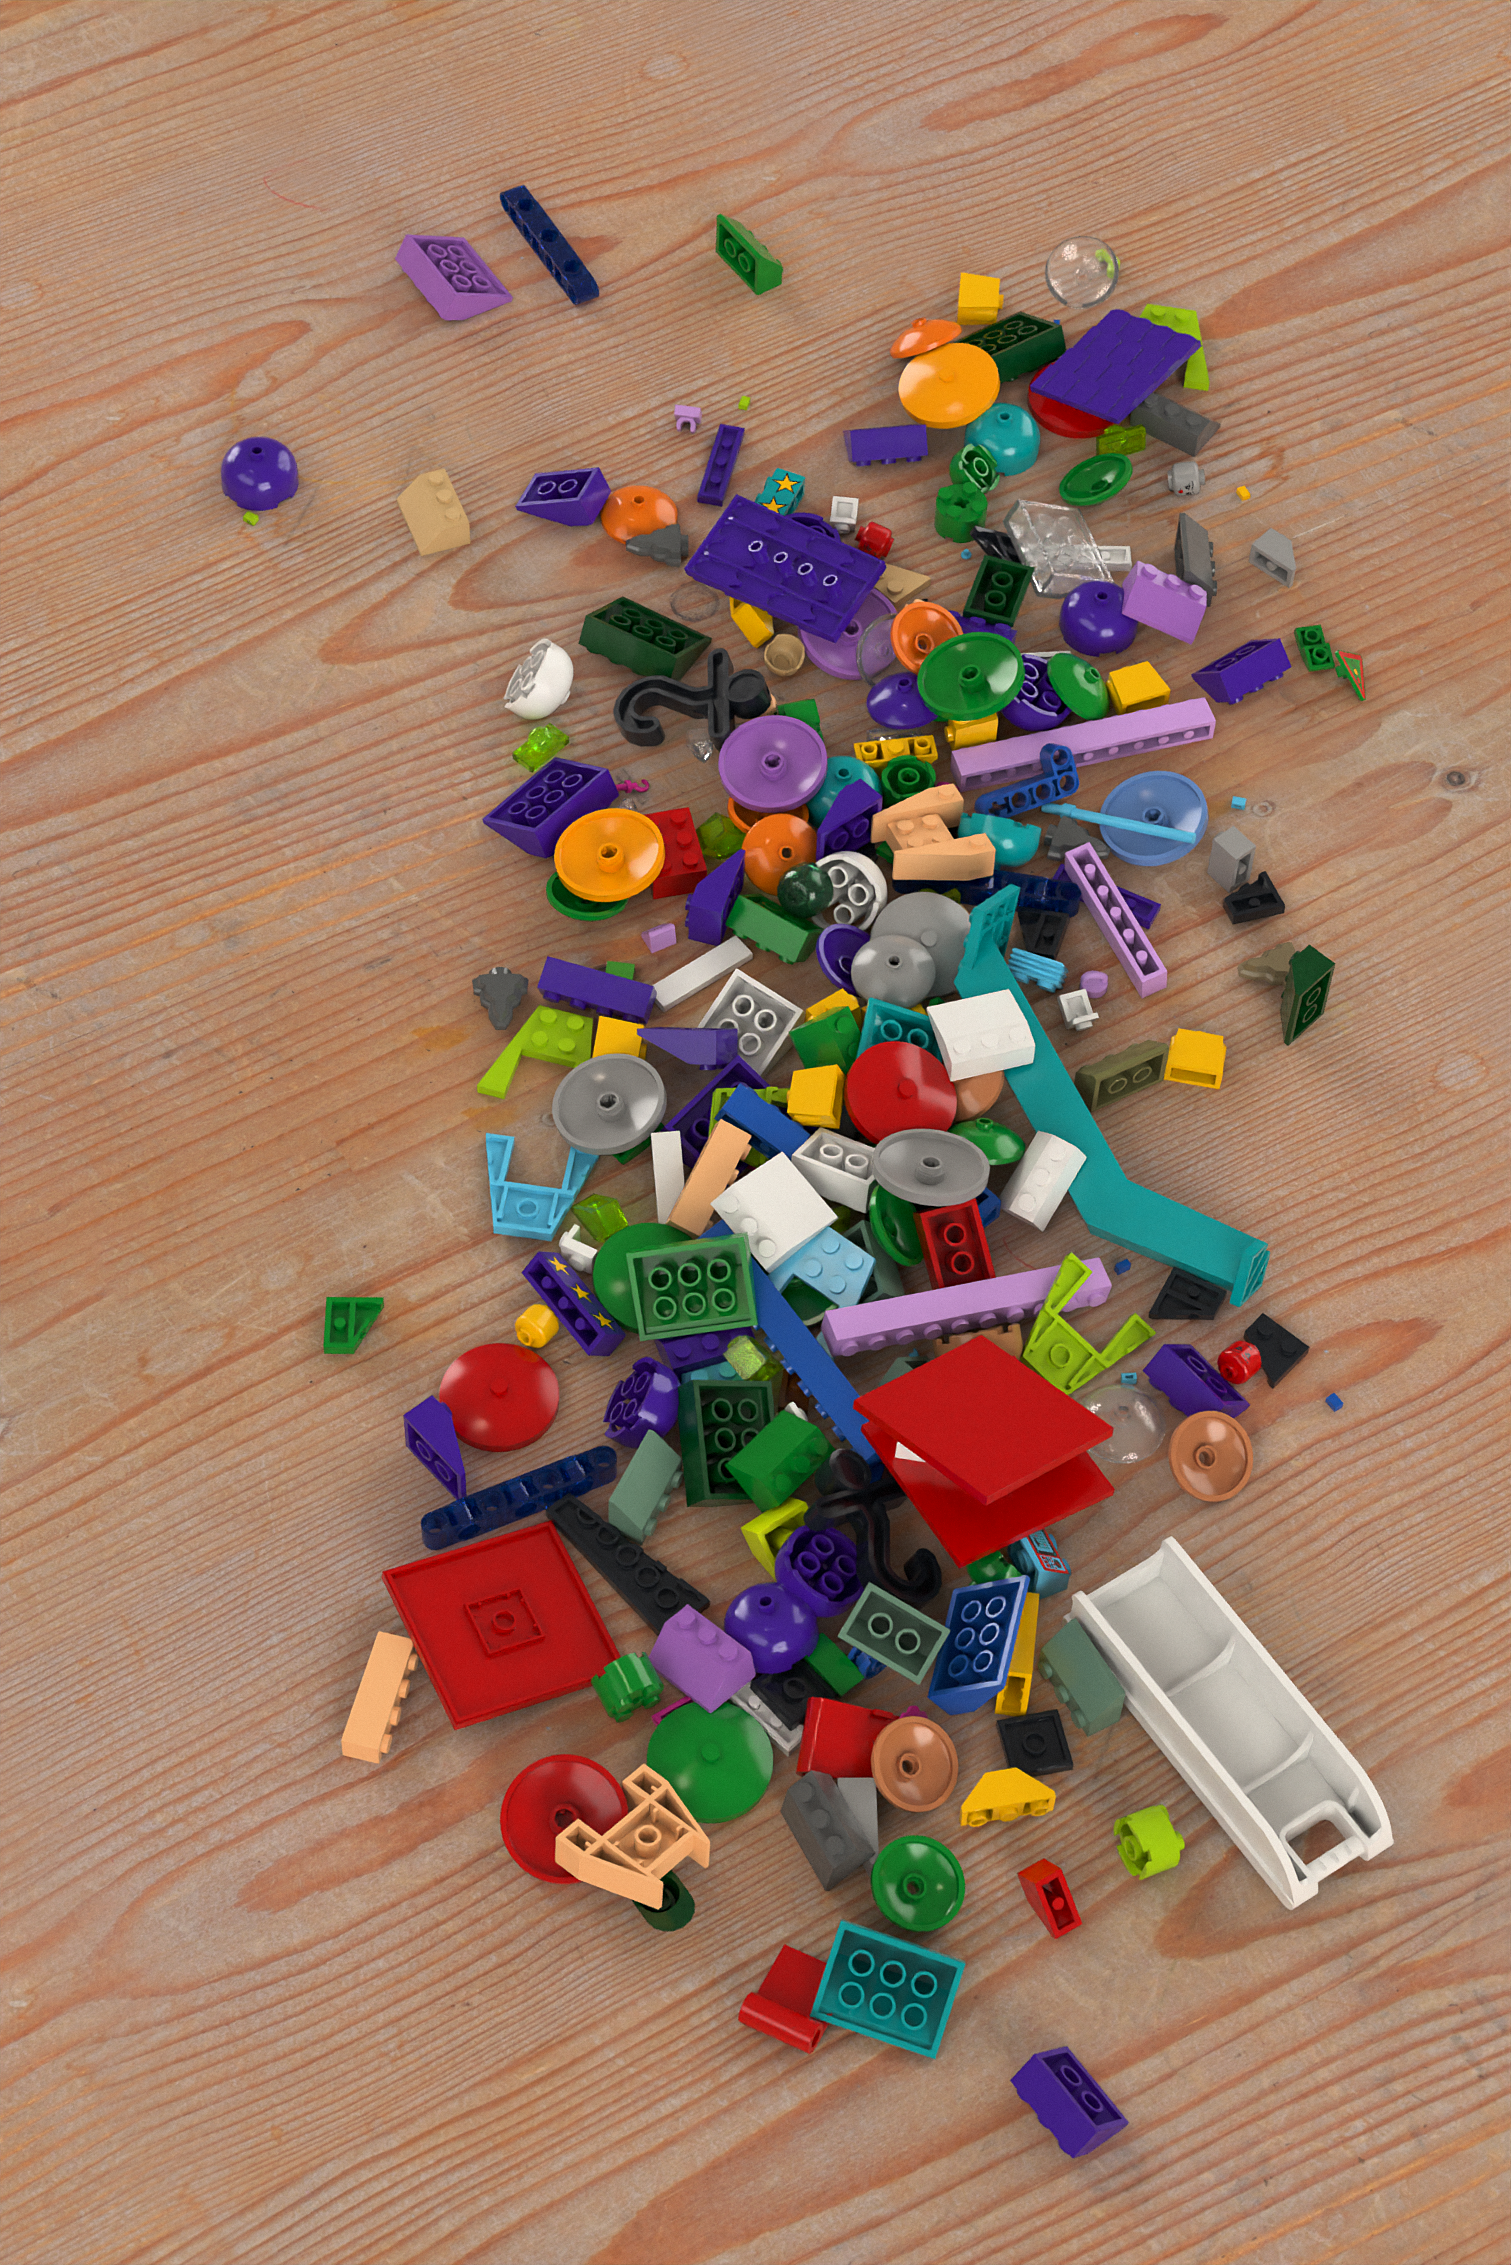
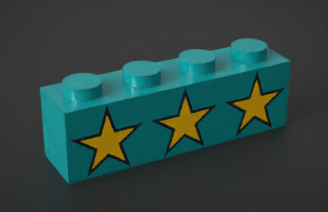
(782, 492)

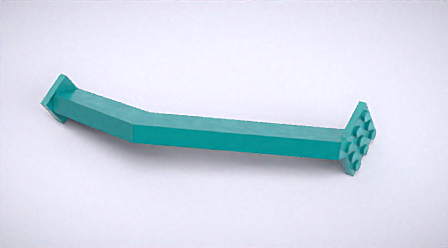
(1100, 1191)

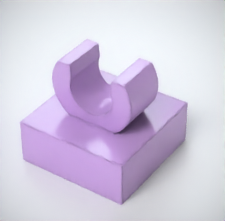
(689, 415)

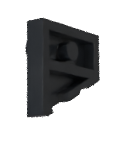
(995, 543)
(1254, 901)
(1042, 930)
(1187, 1298)
(1277, 1347)

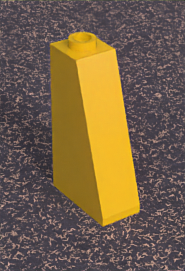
(1015, 1695)

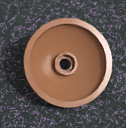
(976, 1095)
(1225, 1451)
(929, 1762)

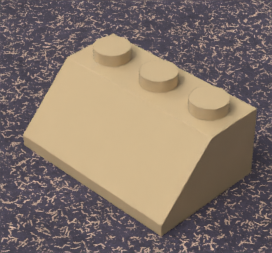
(434, 513)

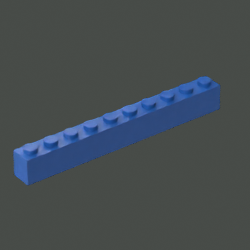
(806, 1358)

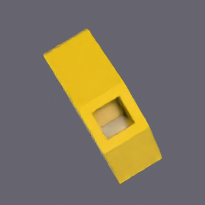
(752, 621)
(880, 752)
(1004, 1797)

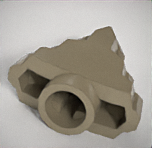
(1271, 966)

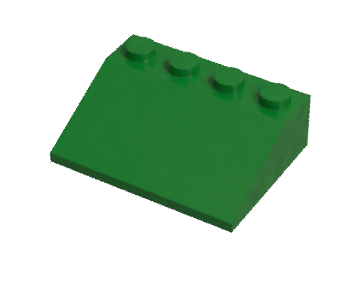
(693, 1286)

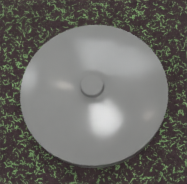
(936, 925)
(609, 1104)
(930, 1167)

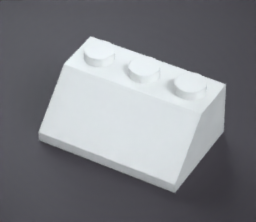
(837, 1168)
(1041, 1179)

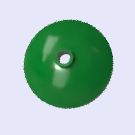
(1096, 480)
(1079, 686)
(577, 907)
(994, 1139)
(895, 1227)
(933, 1874)

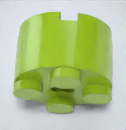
(1148, 1841)

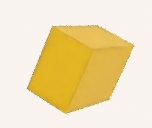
(1243, 493)

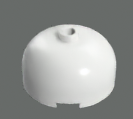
(540, 682)
(857, 887)

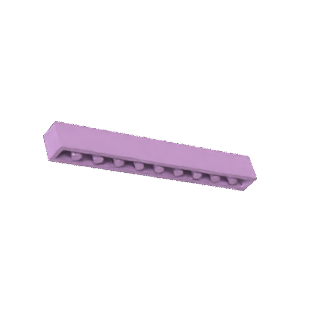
(1089, 743)
(953, 1309)

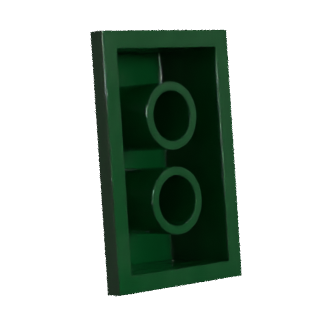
(998, 591)
(1305, 991)

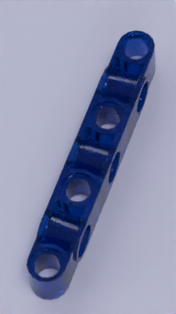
(549, 245)
(1034, 890)
(518, 1497)

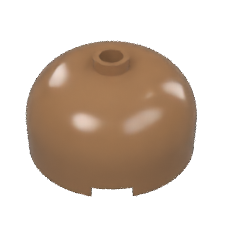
(1008, 1340)

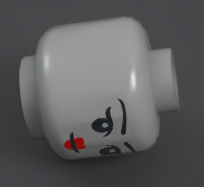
(1185, 478)

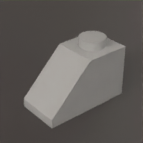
(1274, 556)

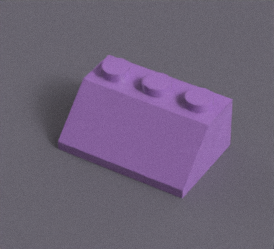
(1163, 601)
(701, 1659)

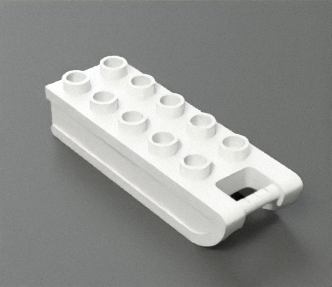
(1231, 1721)

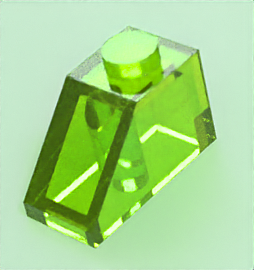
(719, 837)
(600, 1216)
(751, 1359)

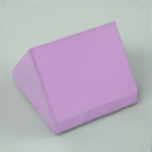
(659, 937)

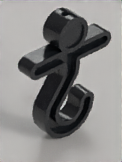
(725, 696)
(854, 1500)

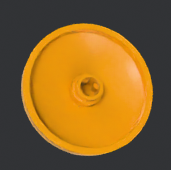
(949, 385)
(609, 855)

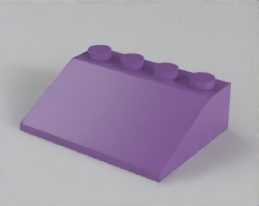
(451, 276)

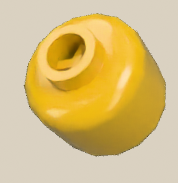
(538, 1325)

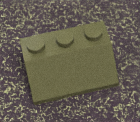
(1122, 1074)

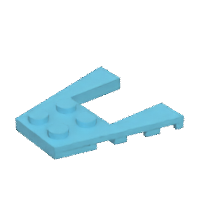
(527, 1208)
(829, 1267)

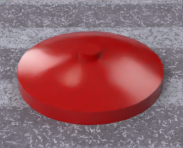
(1063, 418)
(898, 1090)
(500, 1397)
(547, 1801)

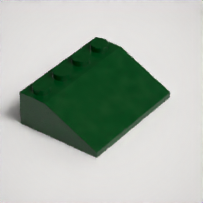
(1019, 344)
(642, 639)
(714, 1425)

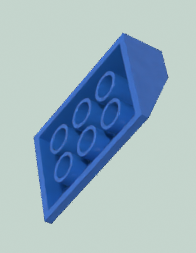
(980, 1644)

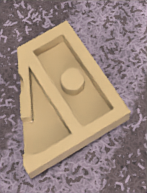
(901, 584)

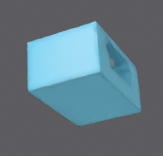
(1238, 803)
(1129, 1378)

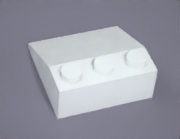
(759, 1016)
(981, 1034)
(775, 1210)

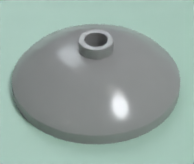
(900, 984)

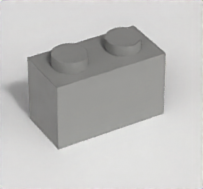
(1231, 859)

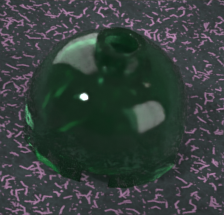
(805, 890)

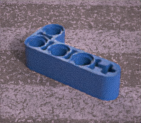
(1027, 788)

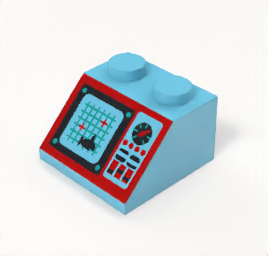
(1040, 1561)

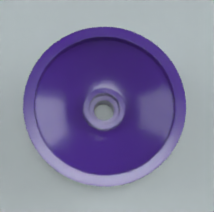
(898, 703)
(836, 952)

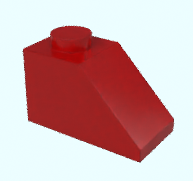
(1050, 1897)

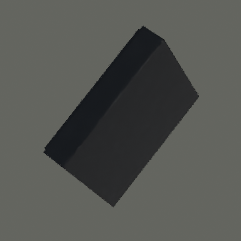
(789, 1692)
(1035, 1743)

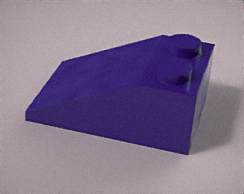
(566, 496)
(848, 820)
(714, 901)
(699, 1046)
(434, 1442)

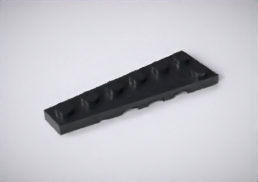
(631, 1573)

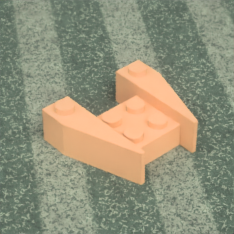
(924, 845)
(640, 1846)

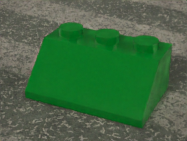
(747, 256)
(773, 928)
(828, 1039)
(779, 1459)

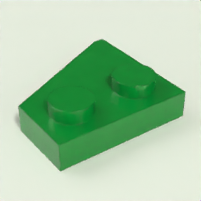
(349, 1322)

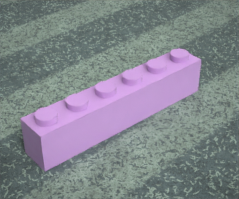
(1116, 920)

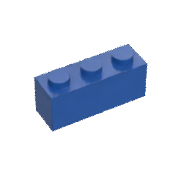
(765, 1122)

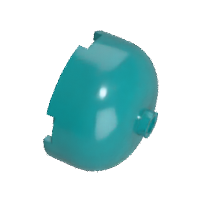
(1008, 435)
(840, 772)
(1012, 840)

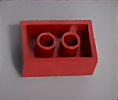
(684, 859)
(954, 1244)

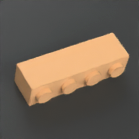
(709, 1179)
(379, 1697)

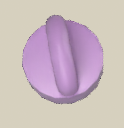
(1094, 983)

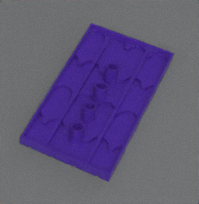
(1115, 366)
(785, 568)

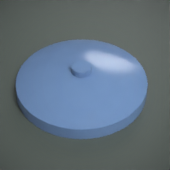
(1160, 800)

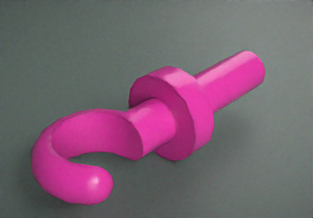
(628, 786)

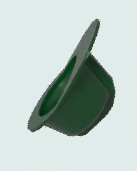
(676, 1907)

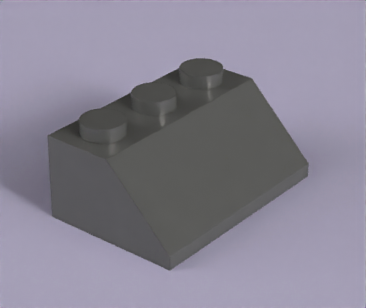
(1174, 423)
(1193, 556)
(825, 1828)

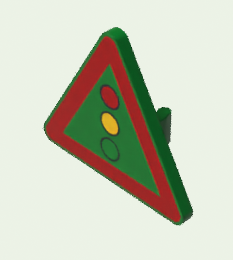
(1352, 668)

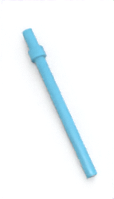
(1074, 813)

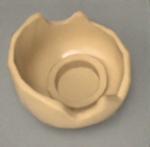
(784, 655)

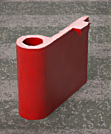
(840, 1738)
(786, 2001)

